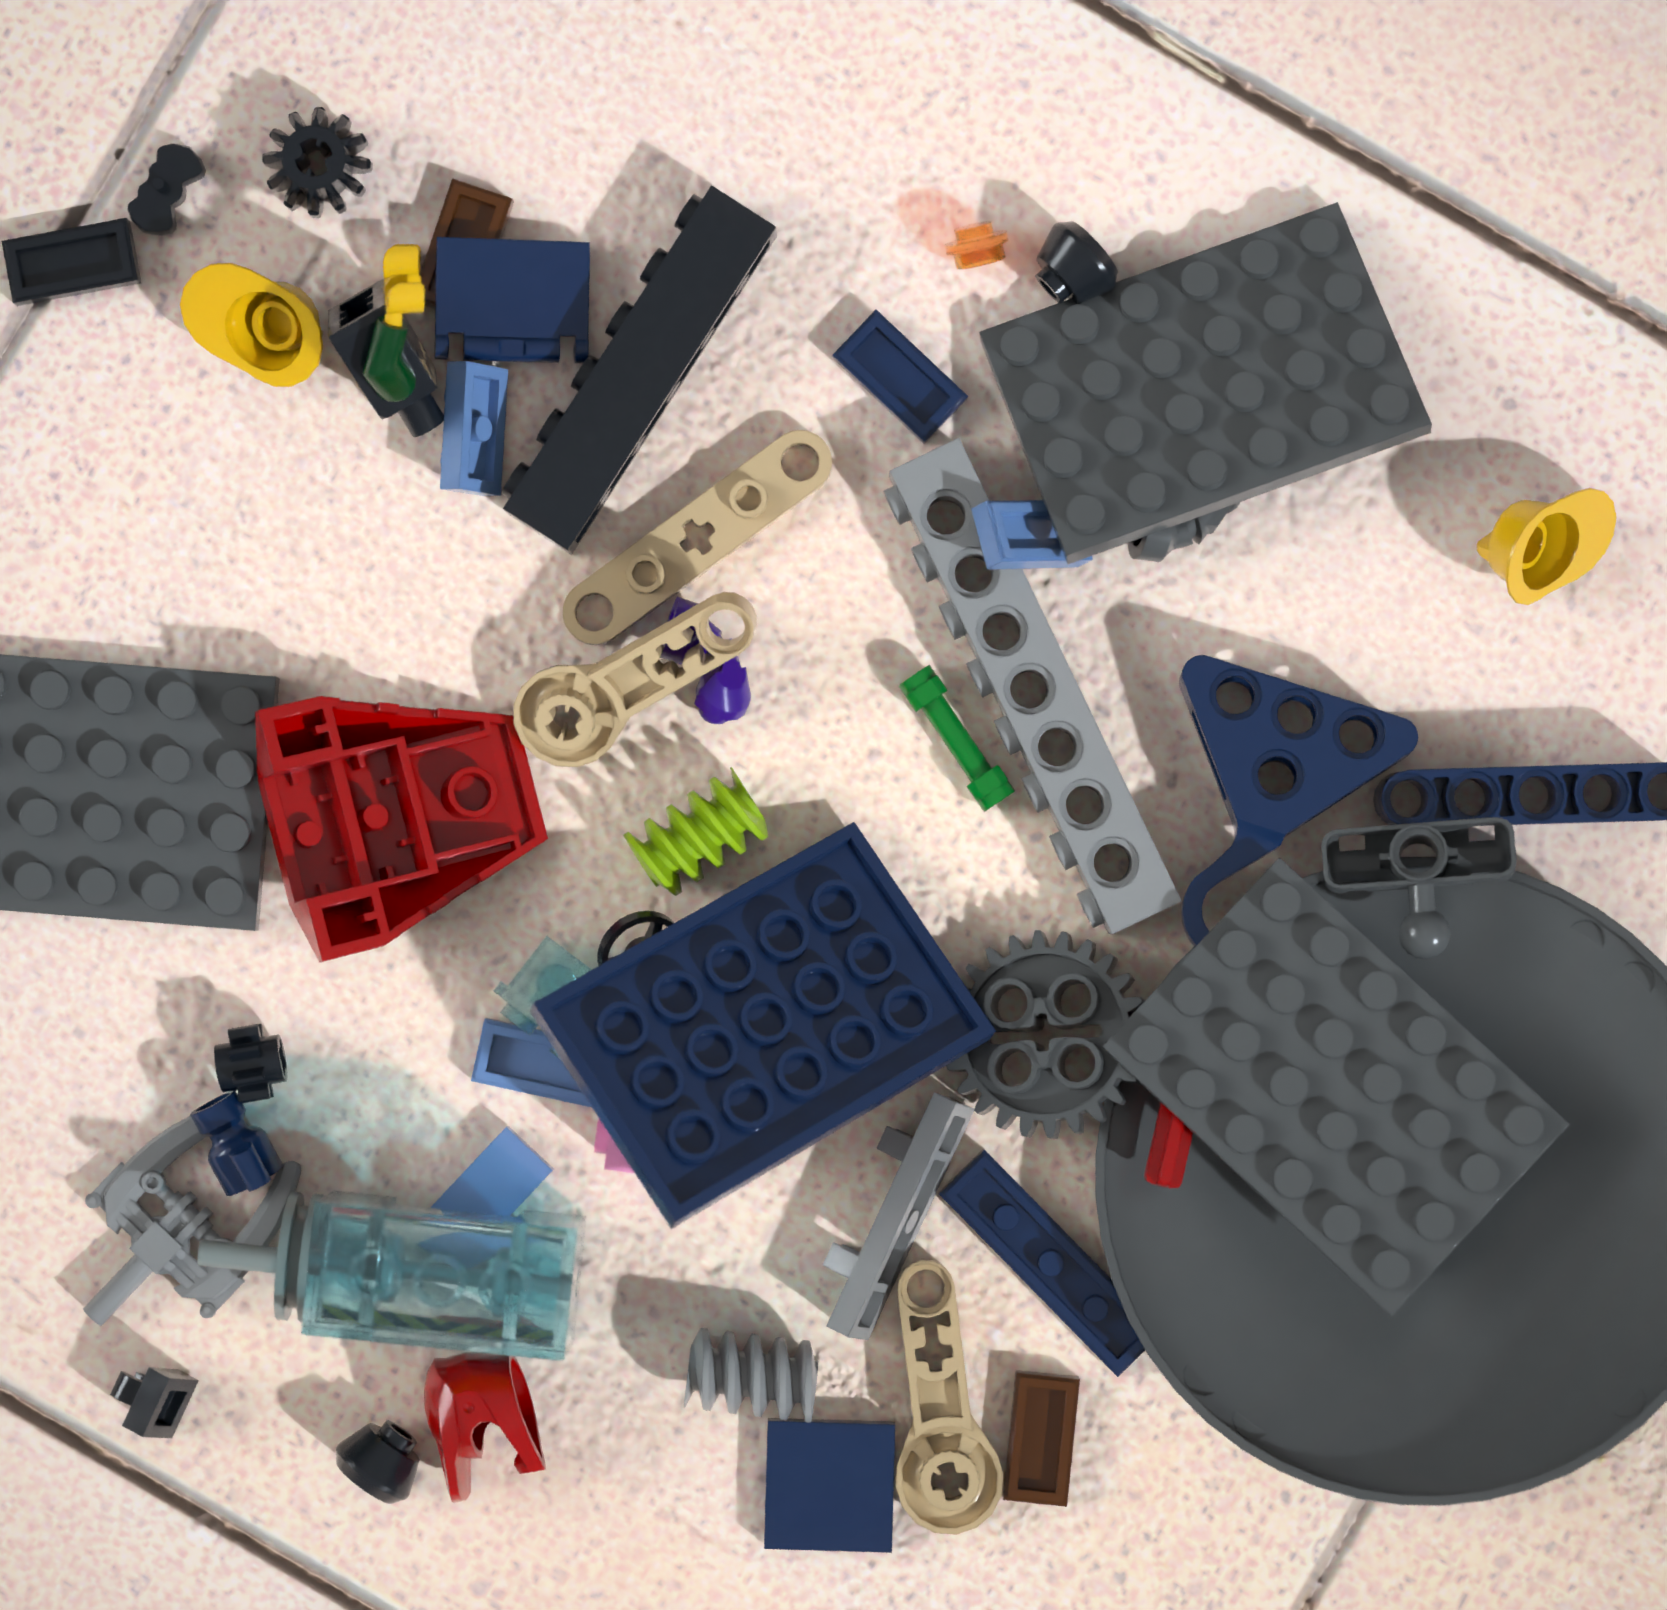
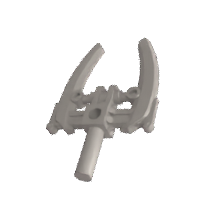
(163, 1242)

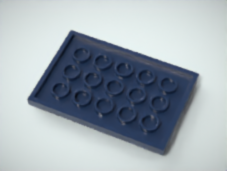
(761, 1023)

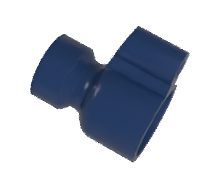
(239, 1152)

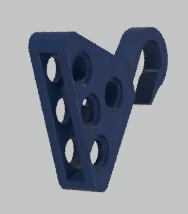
(1245, 741)

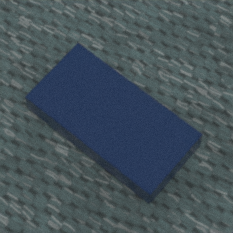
(900, 376)

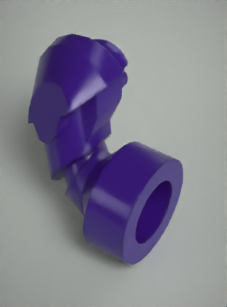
(722, 692)

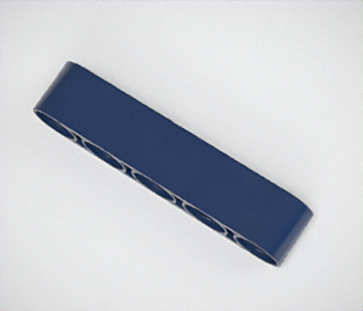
(1502, 787)

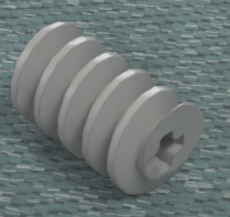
(752, 1374)

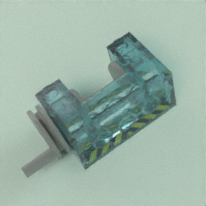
(421, 1274)

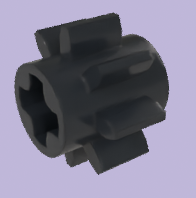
(250, 1063)

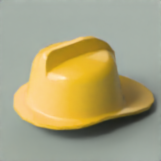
(253, 323)
(1549, 544)

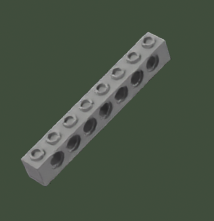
(1146, 886)

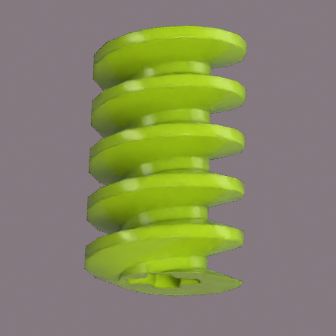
(698, 834)

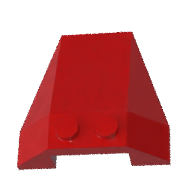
(389, 812)

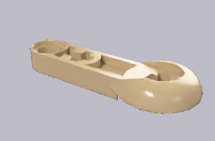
(622, 684)
(942, 1424)

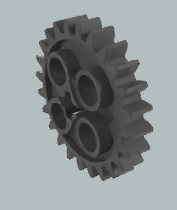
(1048, 1091)

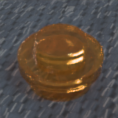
(977, 245)

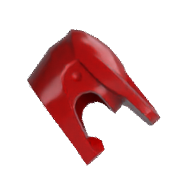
(467, 1395)

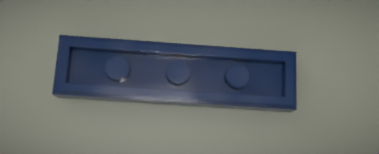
(1044, 1258)

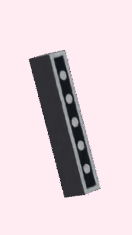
(640, 368)

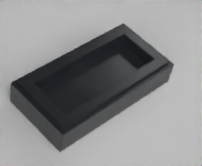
(71, 261)

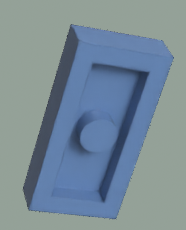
(473, 428)

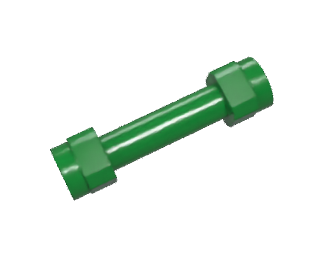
(925, 692)

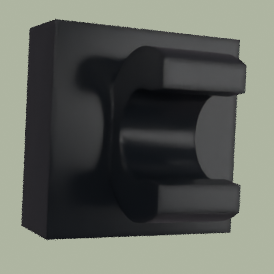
(155, 1400)

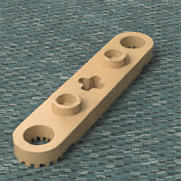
(735, 508)

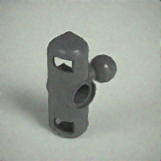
(1424, 930)

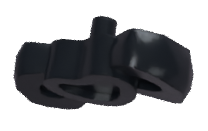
(165, 189)

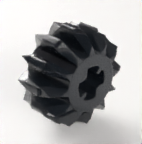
(339, 165)

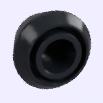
(1074, 265)
(380, 1461)

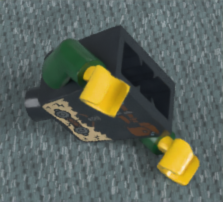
(383, 346)

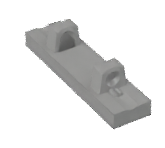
(879, 1262)

